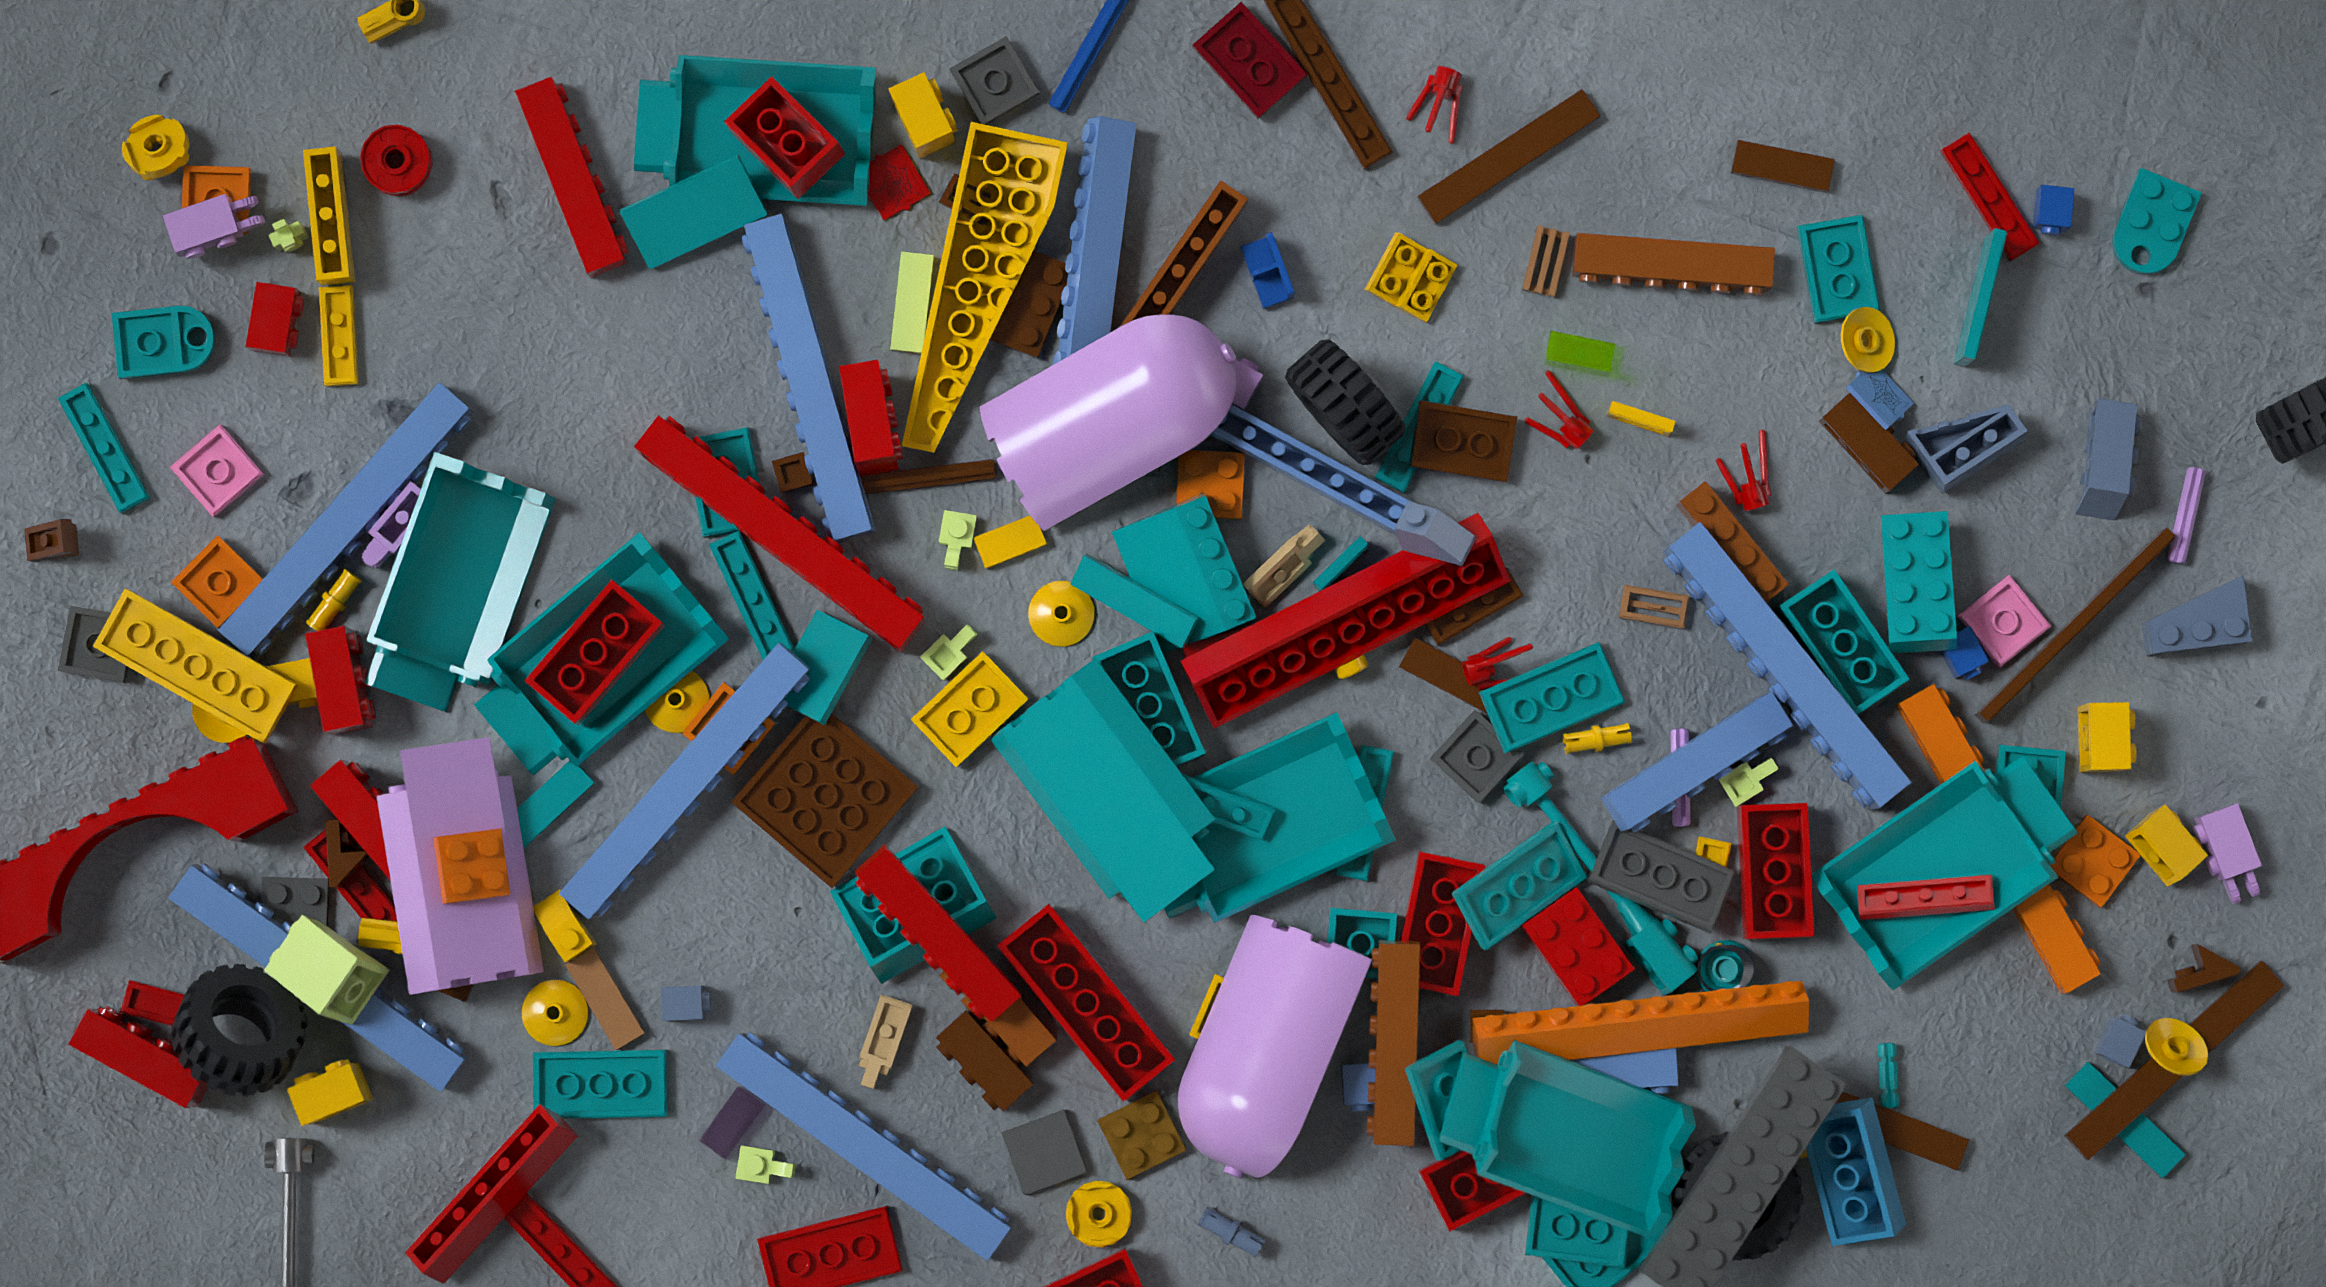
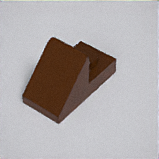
(51, 540)
(341, 863)
(2210, 968)

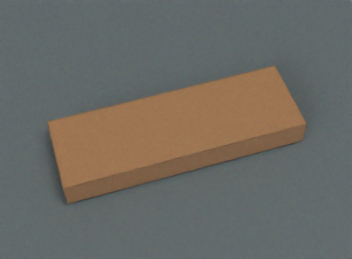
(605, 998)

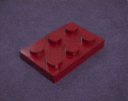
(1249, 60)

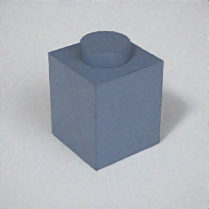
(684, 1003)
(2120, 1040)

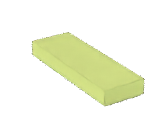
(912, 302)

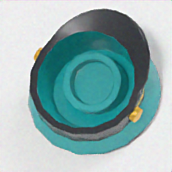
(1724, 966)

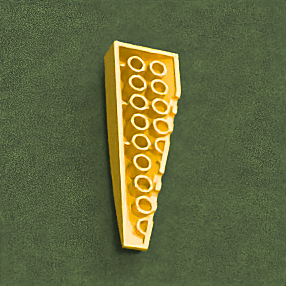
(980, 265)

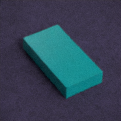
(1330, 574)

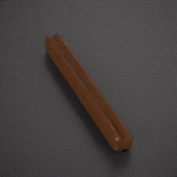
(929, 476)

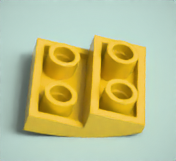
(1410, 277)

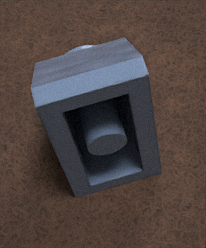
(1433, 534)

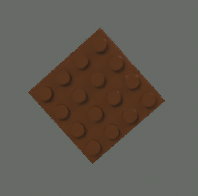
(825, 796)

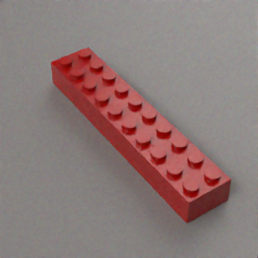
(779, 533)
(1339, 625)

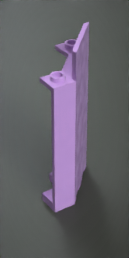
(465, 942)

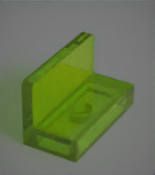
(1579, 353)

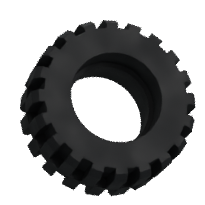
(1345, 402)
(2295, 422)
(227, 1063)
(1778, 1217)

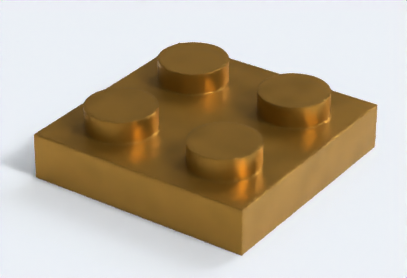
(1141, 1135)

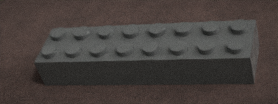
(1744, 1173)

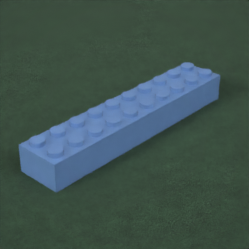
(1785, 667)

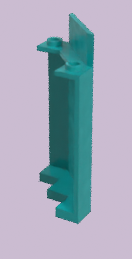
(685, 130)
(455, 581)
(538, 729)
(1110, 791)
(1319, 819)
(1959, 829)
(1570, 1135)

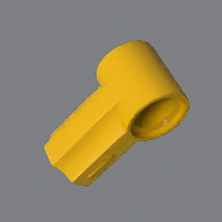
(388, 19)
(379, 934)

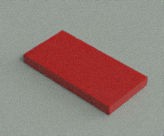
(832, 1251)

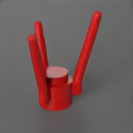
(1444, 85)
(1574, 429)
(1754, 493)
(1479, 667)

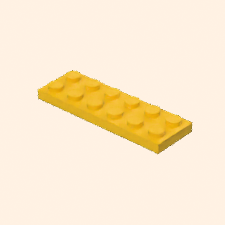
(195, 665)

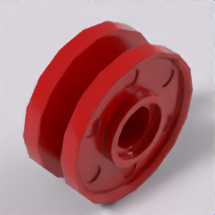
(378, 150)

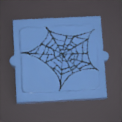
(1880, 397)

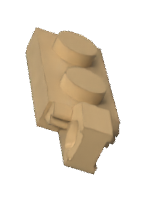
(1283, 566)
(883, 1038)

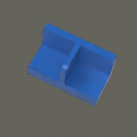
(1268, 271)

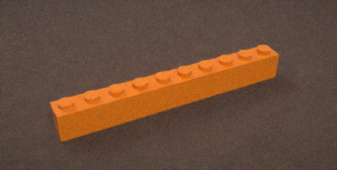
(2043, 913)
(1649, 1023)

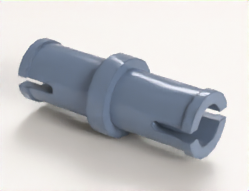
(1231, 1232)

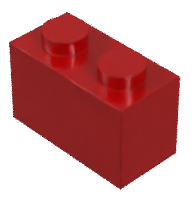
(274, 319)

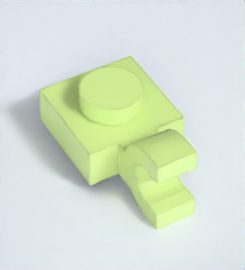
(288, 236)
(956, 533)
(946, 654)
(1744, 782)
(759, 1164)

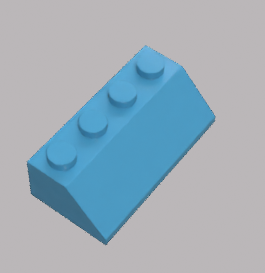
(1855, 1175)

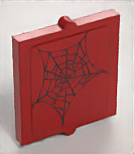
(895, 183)

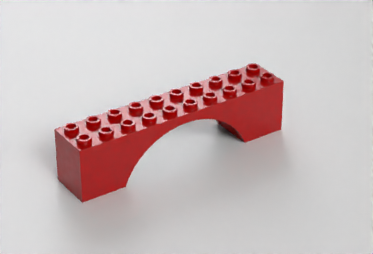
(228, 792)

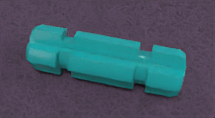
(1888, 1075)

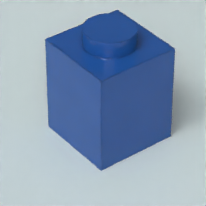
(2053, 209)
(1967, 657)

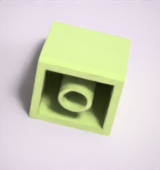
(326, 970)

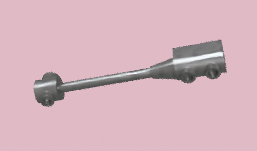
(289, 1157)

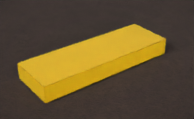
(338, 336)

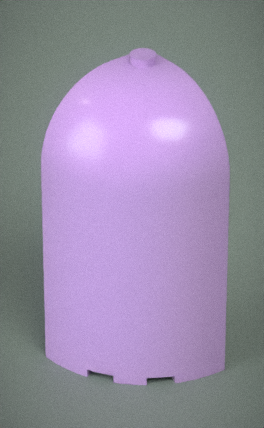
(1110, 413)
(1267, 1045)

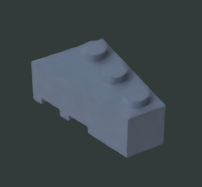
(1966, 445)
(2109, 459)
(2204, 622)

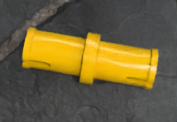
(334, 600)
(1596, 738)

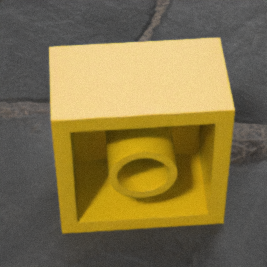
(922, 115)
(2105, 737)
(329, 1094)

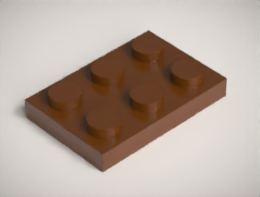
(1032, 306)
(1462, 441)

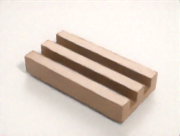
(1552, 234)
(1625, 602)

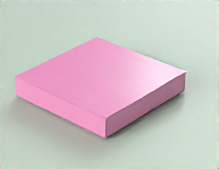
(217, 470)
(2004, 621)

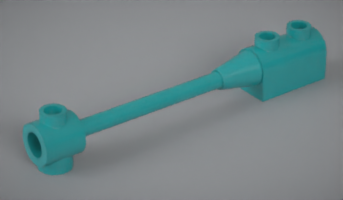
(1651, 940)

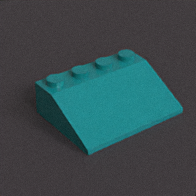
(1188, 563)
(948, 879)

